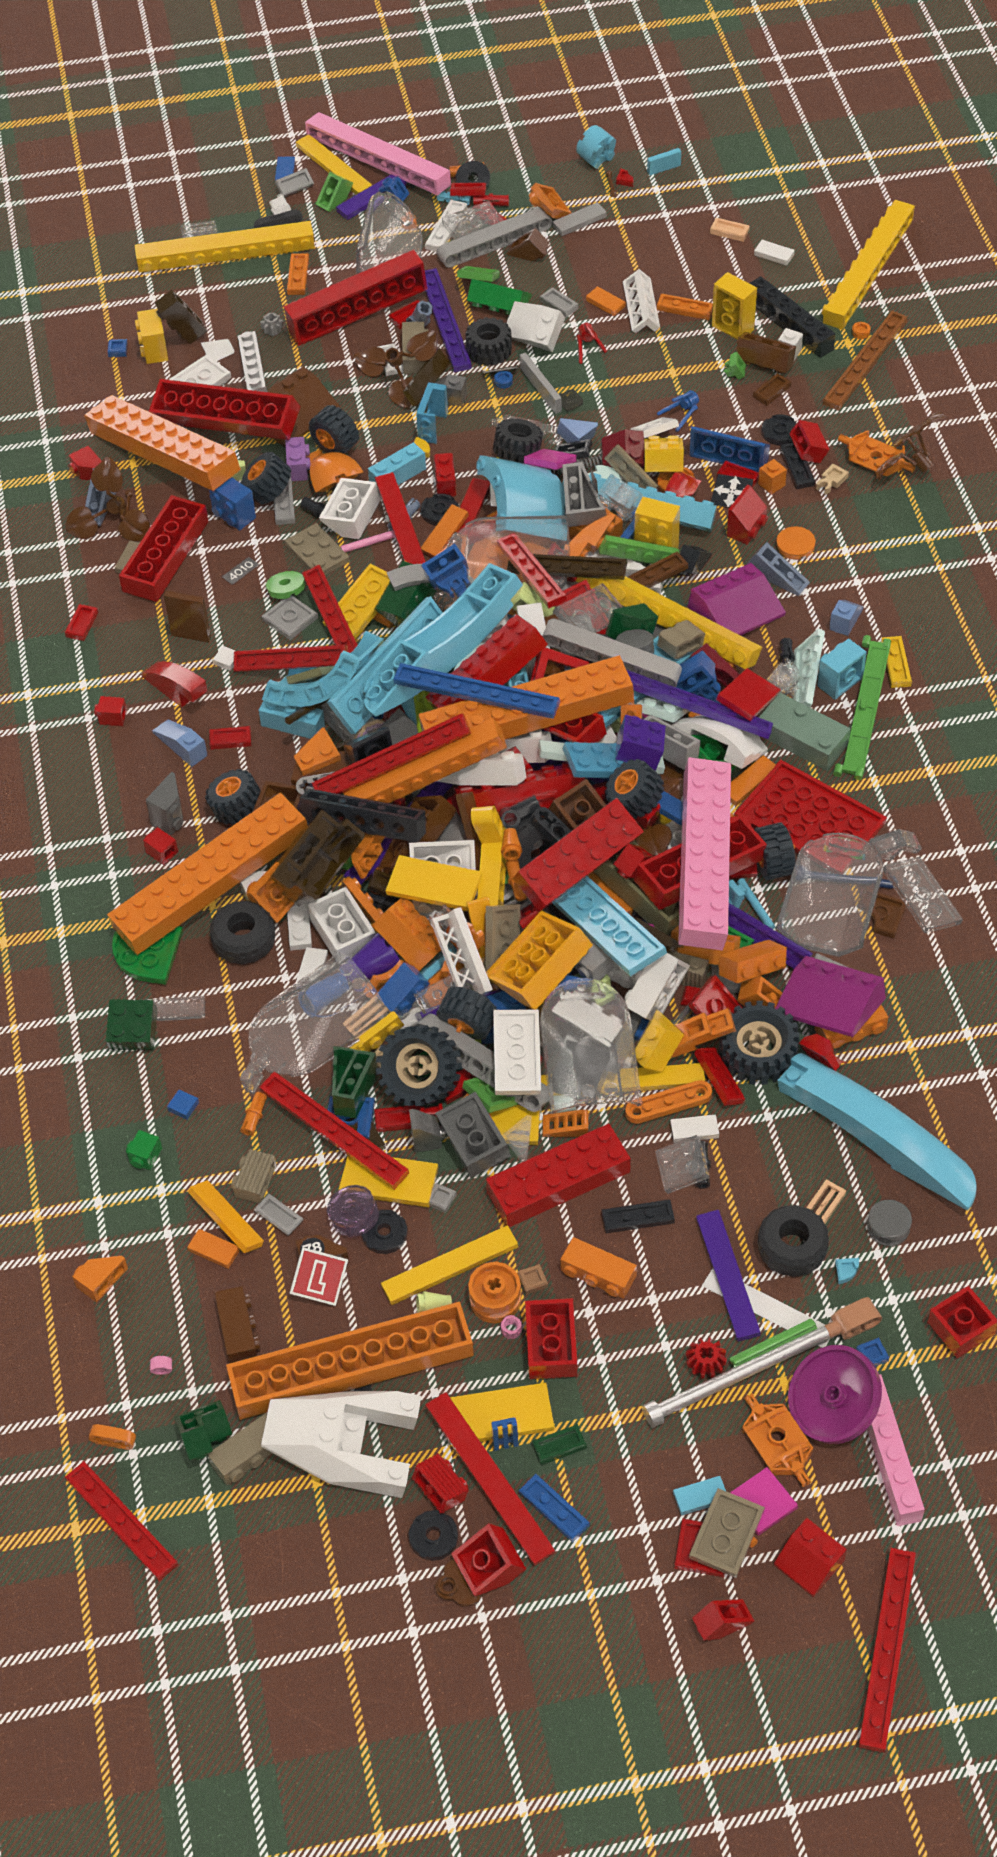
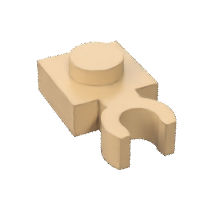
(833, 476)

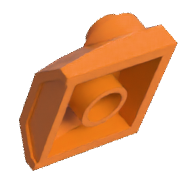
(548, 201)
(269, 895)

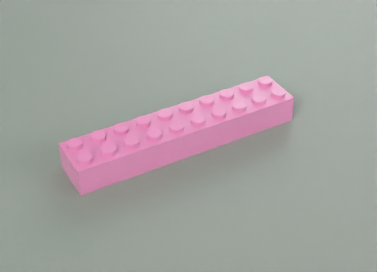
(705, 854)

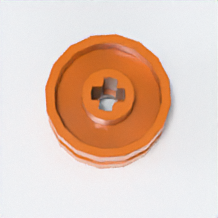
(494, 1292)

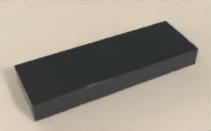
(798, 468)
(638, 1216)

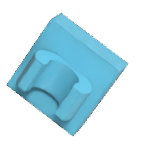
(736, 893)

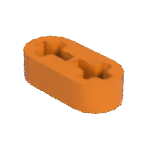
(112, 1437)

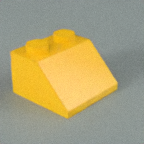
(657, 1043)

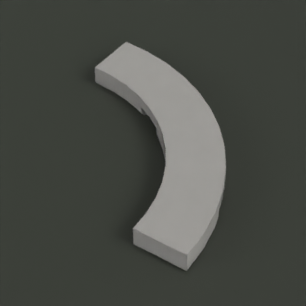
(410, 576)

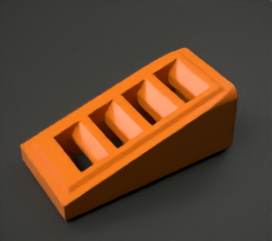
(565, 1117)

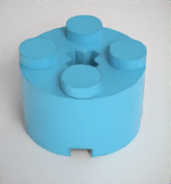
(596, 146)

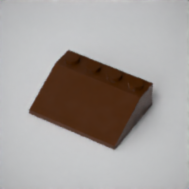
(308, 393)

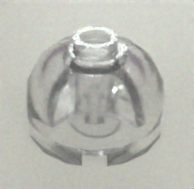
(786, 677)

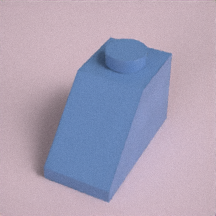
(844, 616)

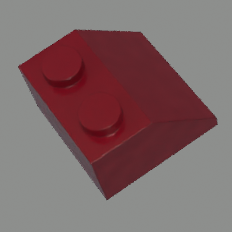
(630, 440)

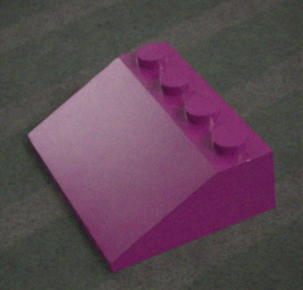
(737, 600)
(831, 996)

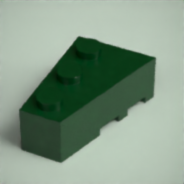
(352, 1079)

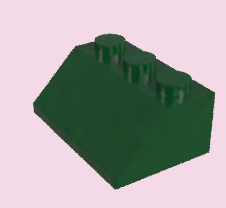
(401, 603)
(631, 618)

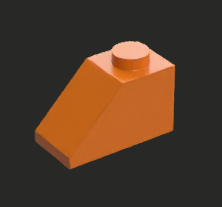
(758, 990)
(99, 1275)

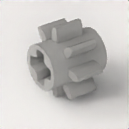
(272, 324)

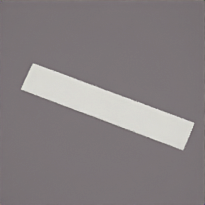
(768, 1307)

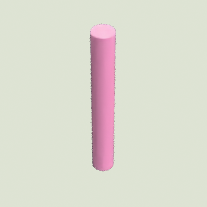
(368, 541)

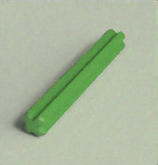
(773, 1342)

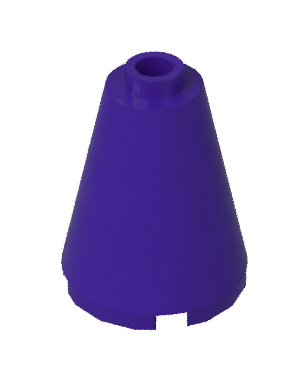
(375, 957)

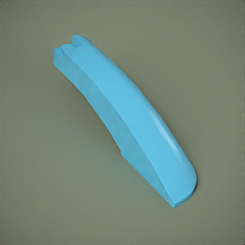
(445, 639)
(881, 1128)

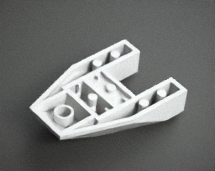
(504, 767)
(327, 1435)

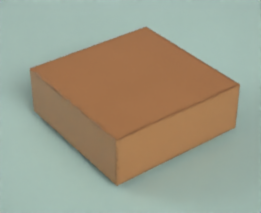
(532, 1279)

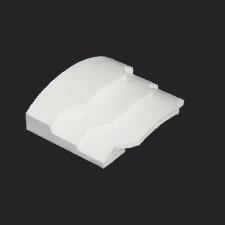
(742, 745)

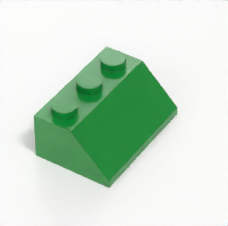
(495, 296)

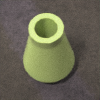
(431, 1300)

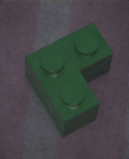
(201, 1427)

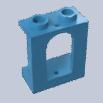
(436, 398)

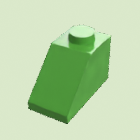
(334, 191)

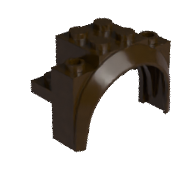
(316, 858)

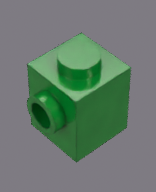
(143, 1150)

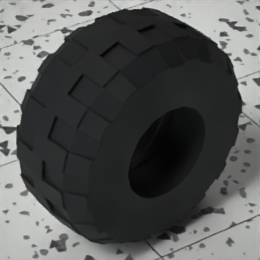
(528, 836)
(247, 947)
(793, 1259)

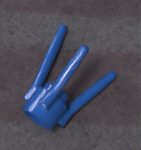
(686, 401)

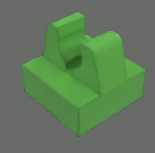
(735, 366)

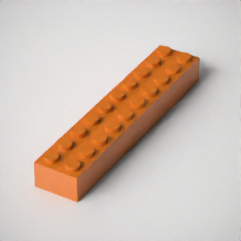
(162, 442)
(580, 691)
(207, 874)
(352, 1359)

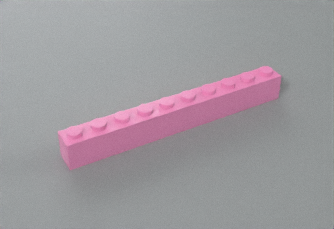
(378, 153)

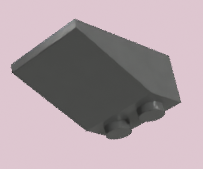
(473, 1134)

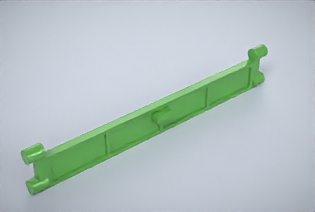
(866, 708)

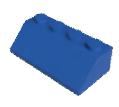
(723, 447)

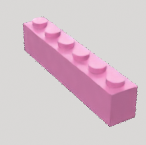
(895, 1465)

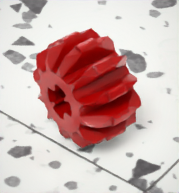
(706, 1358)

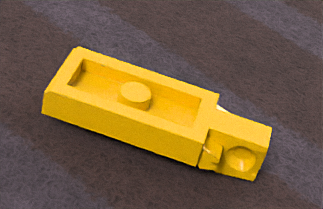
(378, 1033)

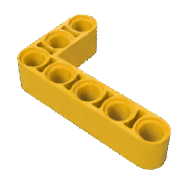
(492, 863)

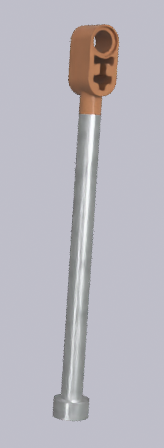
(846, 1321)

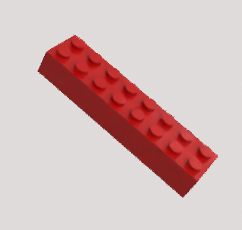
(355, 297)
(225, 409)

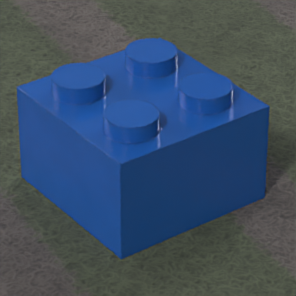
(233, 503)

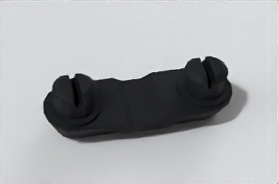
(286, 217)

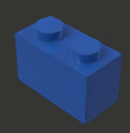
(401, 987)

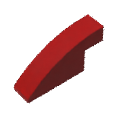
(175, 682)

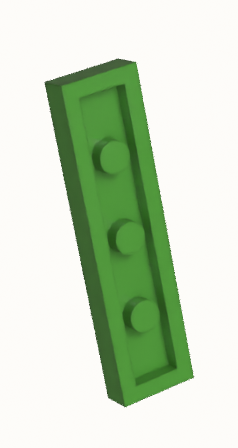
(634, 549)

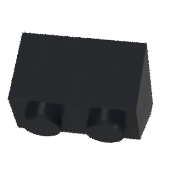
(368, 744)

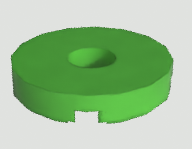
(285, 584)

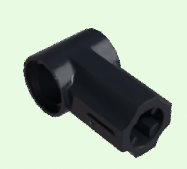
(521, 810)

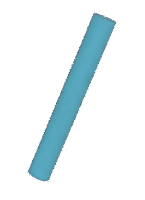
(756, 905)

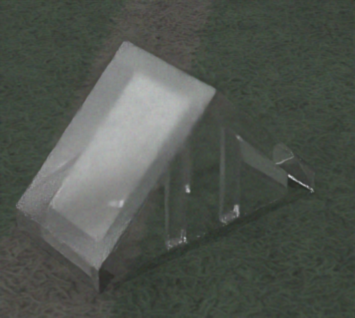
(519, 1138)

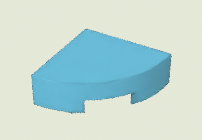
(846, 1269)

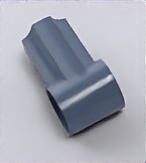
(421, 313)

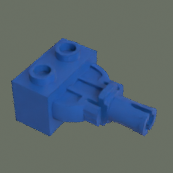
(448, 571)
(699, 677)

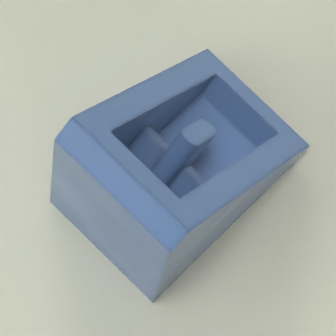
(576, 430)

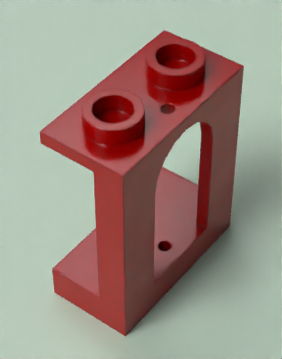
(555, 656)

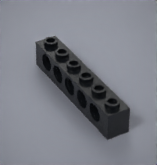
(790, 315)
(367, 815)

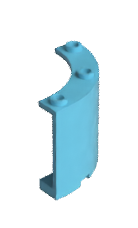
(523, 488)
(318, 691)

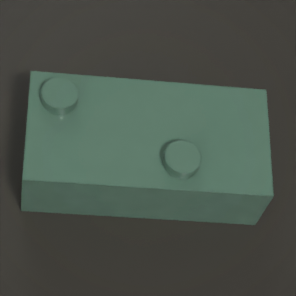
(805, 731)

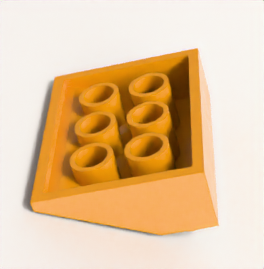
(539, 959)

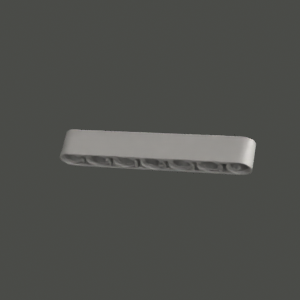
(492, 237)
(598, 648)
(480, 1061)

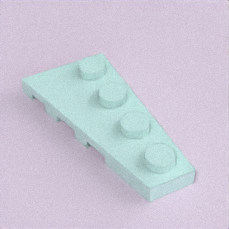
(807, 660)

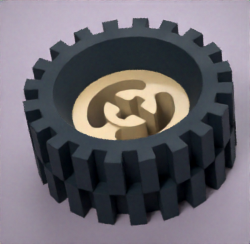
(759, 1026)
(399, 1066)

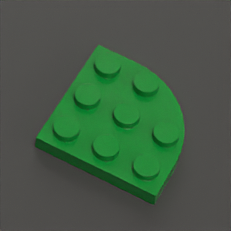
(153, 963)

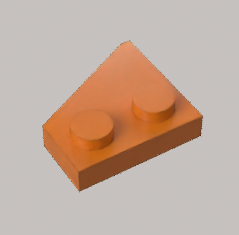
(317, 753)

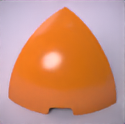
(330, 467)

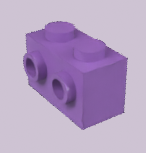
(296, 458)

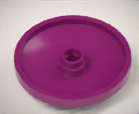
(835, 1394)

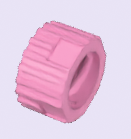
(511, 1334)
(160, 1365)

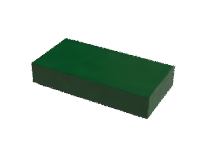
(559, 1444)

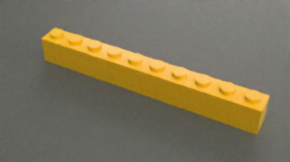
(224, 246)
(868, 264)
(722, 640)

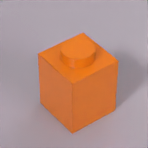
(772, 476)

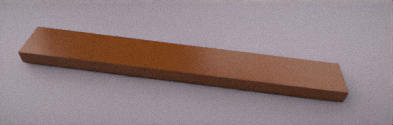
(865, 360)

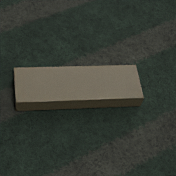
(628, 468)

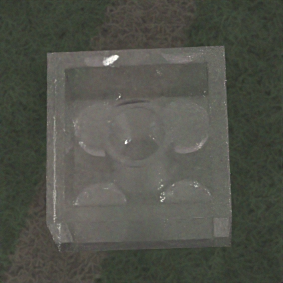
(620, 497)

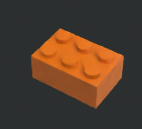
(408, 933)

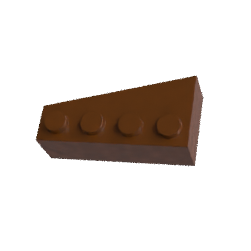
(438, 815)

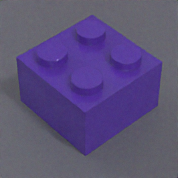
(640, 740)

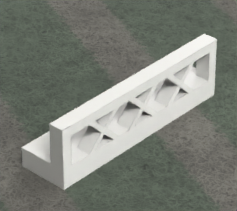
(644, 298)
(466, 948)

